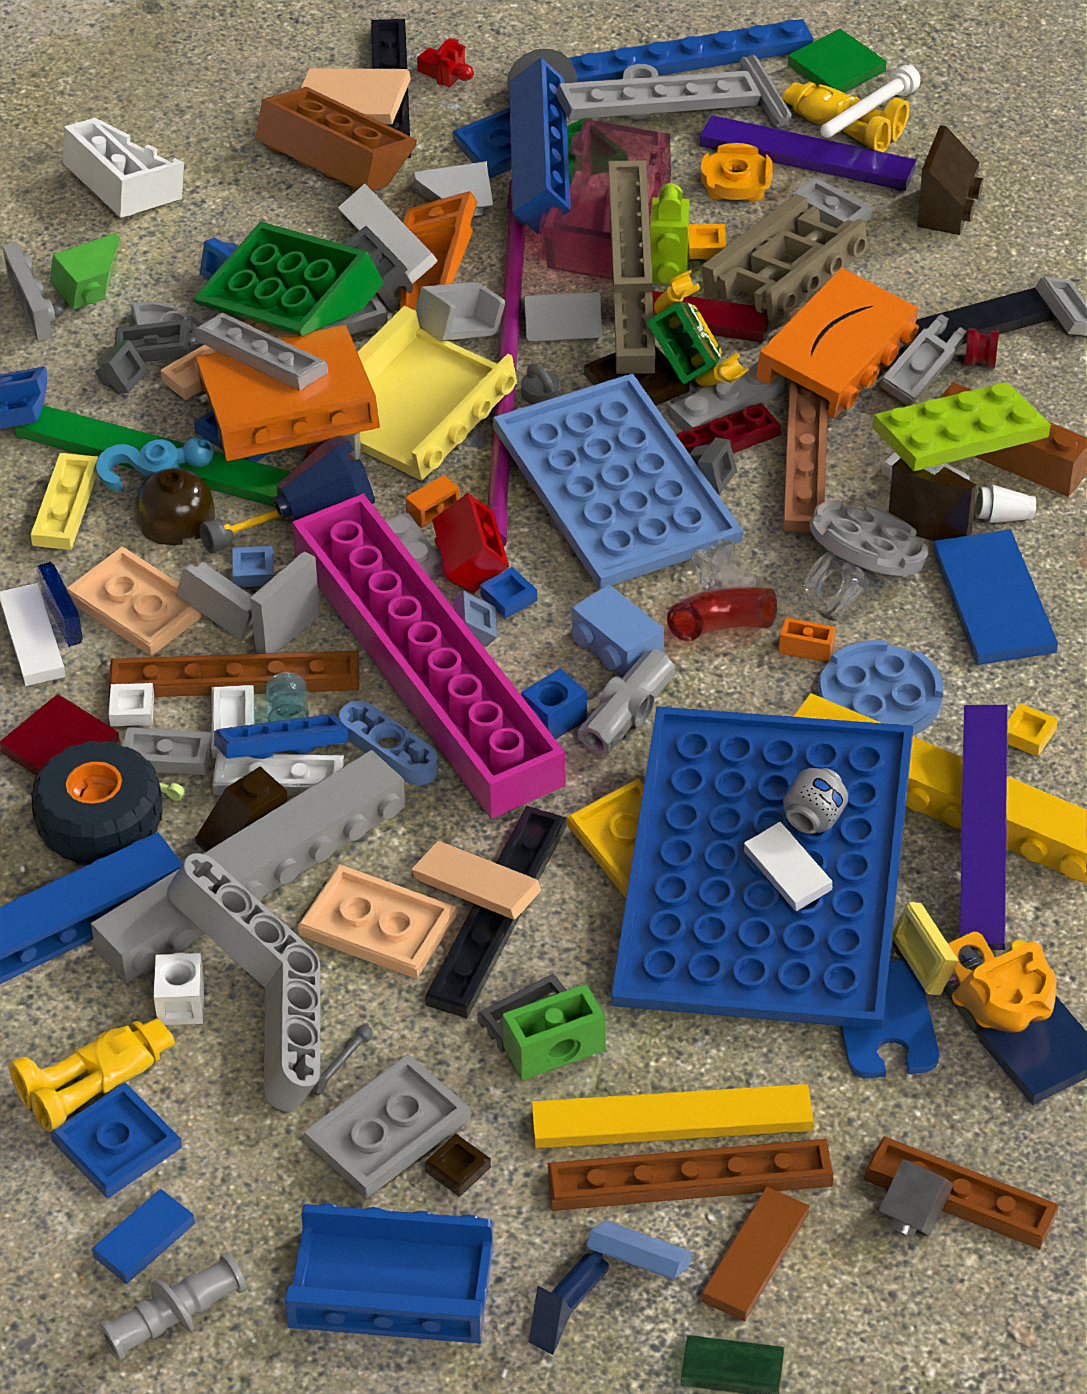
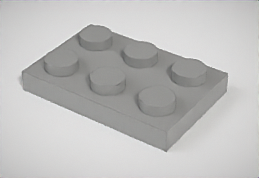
(387, 1125)

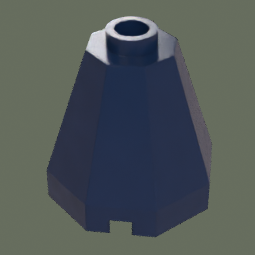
(322, 481)

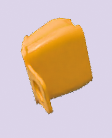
(1005, 989)

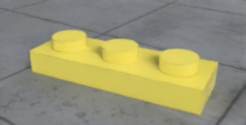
(65, 501)

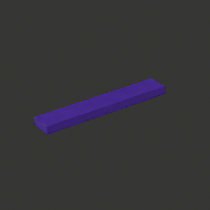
(812, 153)
(984, 823)

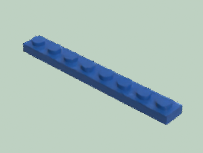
(696, 51)

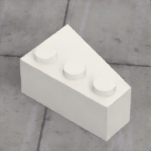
(119, 170)

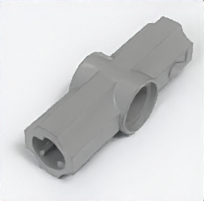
(626, 702)

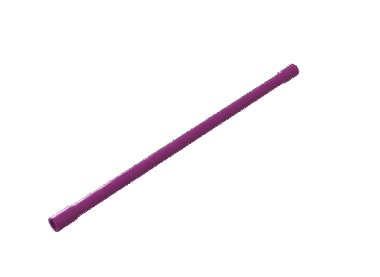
(507, 344)

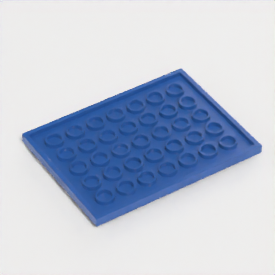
(707, 923)

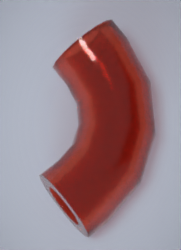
(722, 610)

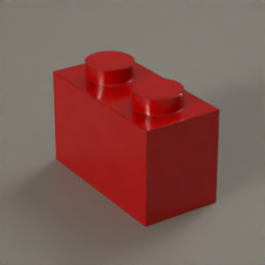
(469, 543)

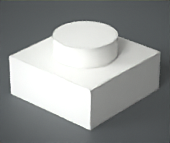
(131, 704)

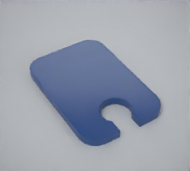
(905, 1023)

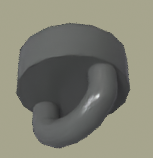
(539, 385)

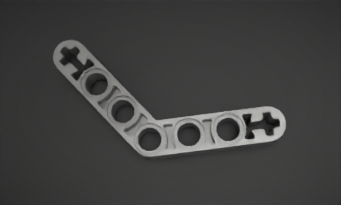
(272, 957)

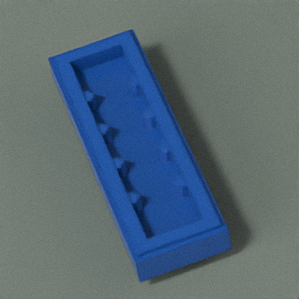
(296, 735)

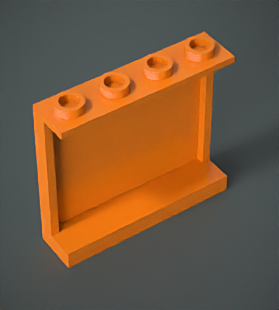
(267, 415)

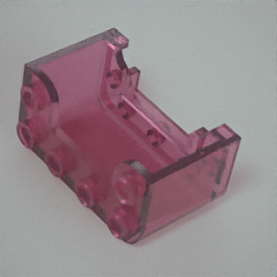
(582, 237)

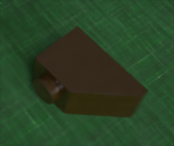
(241, 806)

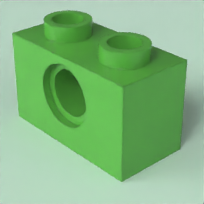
(554, 1032)

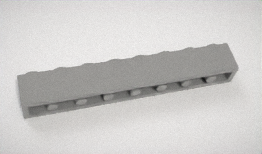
(259, 858)

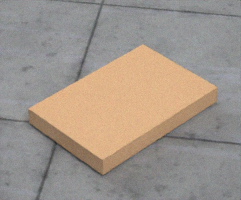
(364, 90)
(134, 601)
(377, 921)

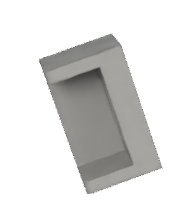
(459, 310)

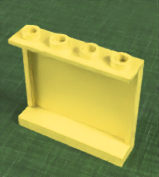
(426, 394)

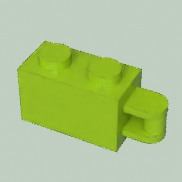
(669, 234)

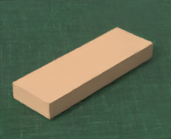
(476, 880)

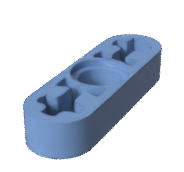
(381, 727)

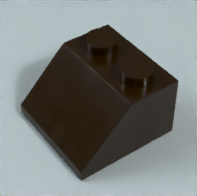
(948, 185)

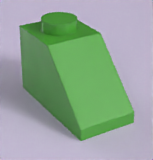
(85, 271)

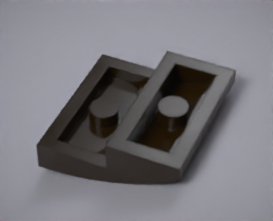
(932, 504)

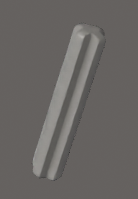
(770, 98)

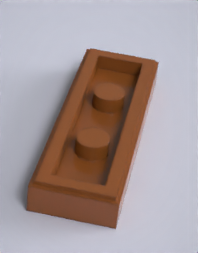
(755, 1254)

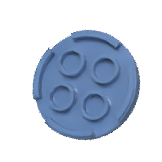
(884, 684)

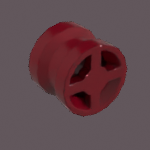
(981, 348)

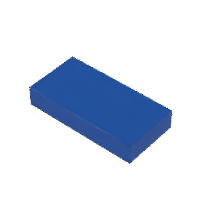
(143, 1236)

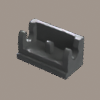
(386, 262)

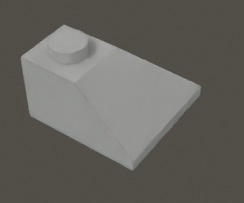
(453, 180)

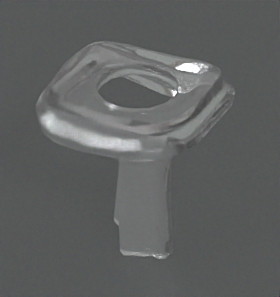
(854, 582)

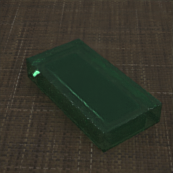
(732, 1366)

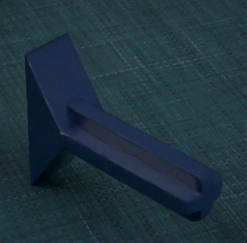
(555, 1307)

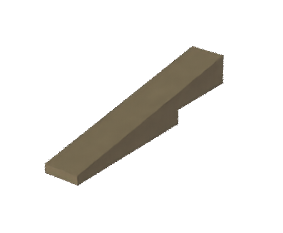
(631, 267)

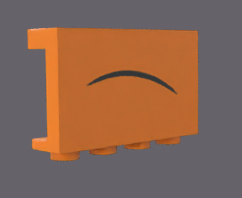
(840, 340)

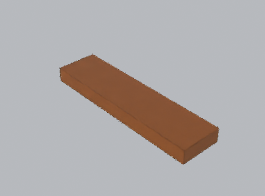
(972, 1195)

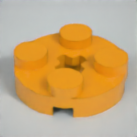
(748, 184)

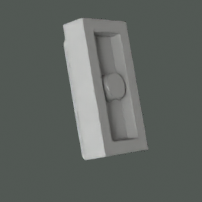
(563, 316)
(216, 598)

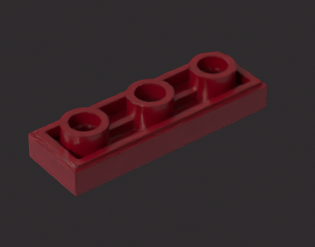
(742, 428)

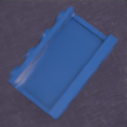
(391, 1273)

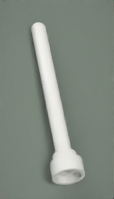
(901, 82)

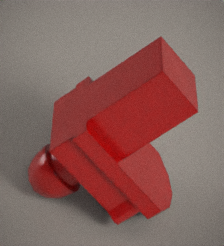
(446, 63)

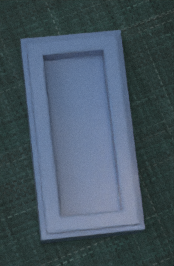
(639, 1249)

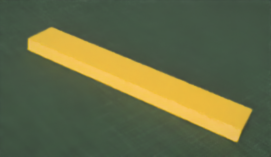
(672, 1116)

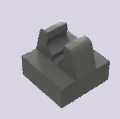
(122, 367)
(716, 462)

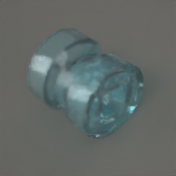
(286, 697)

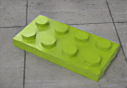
(960, 426)

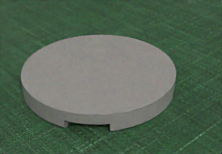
(868, 538)

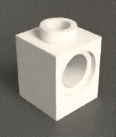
(179, 988)

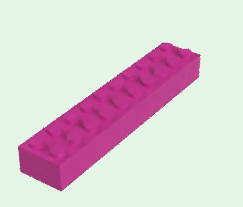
(431, 657)

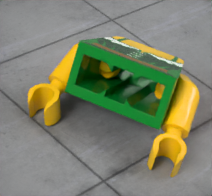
(688, 339)

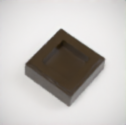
(457, 1165)

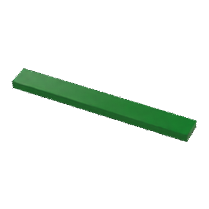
(93, 436)

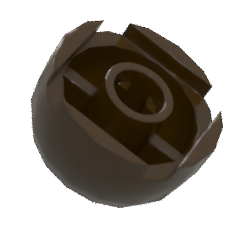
(173, 506)

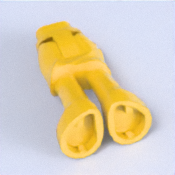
(824, 103)
(104, 1062)

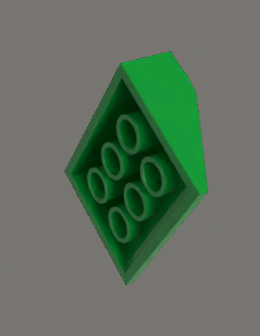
(291, 280)

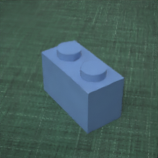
(615, 629)

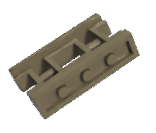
(790, 229)

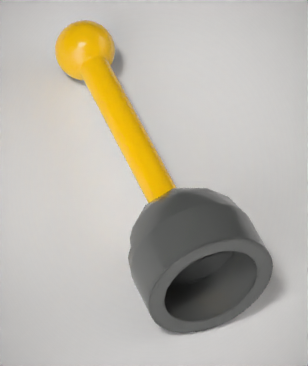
(218, 534)

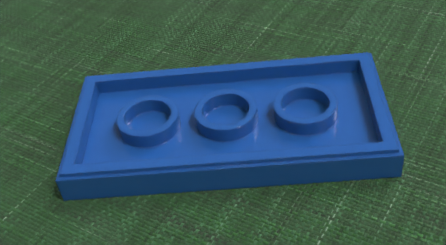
(994, 597)

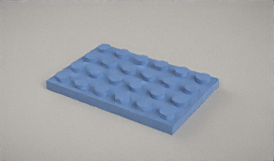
(616, 480)

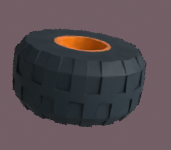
(96, 800)

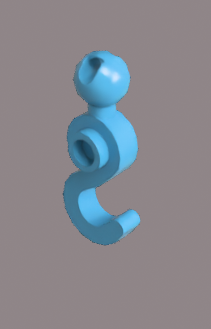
(152, 458)

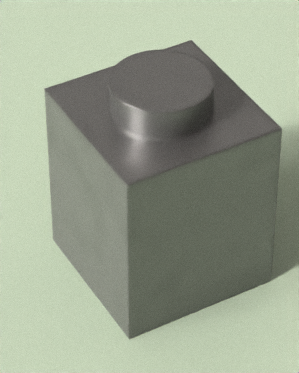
(915, 1199)

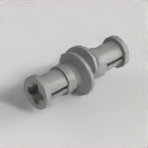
(172, 1305)

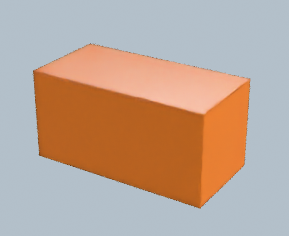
(431, 500)
(807, 639)

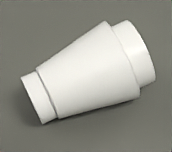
(1003, 505)

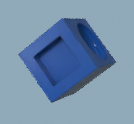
(557, 702)

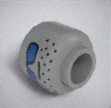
(815, 800)

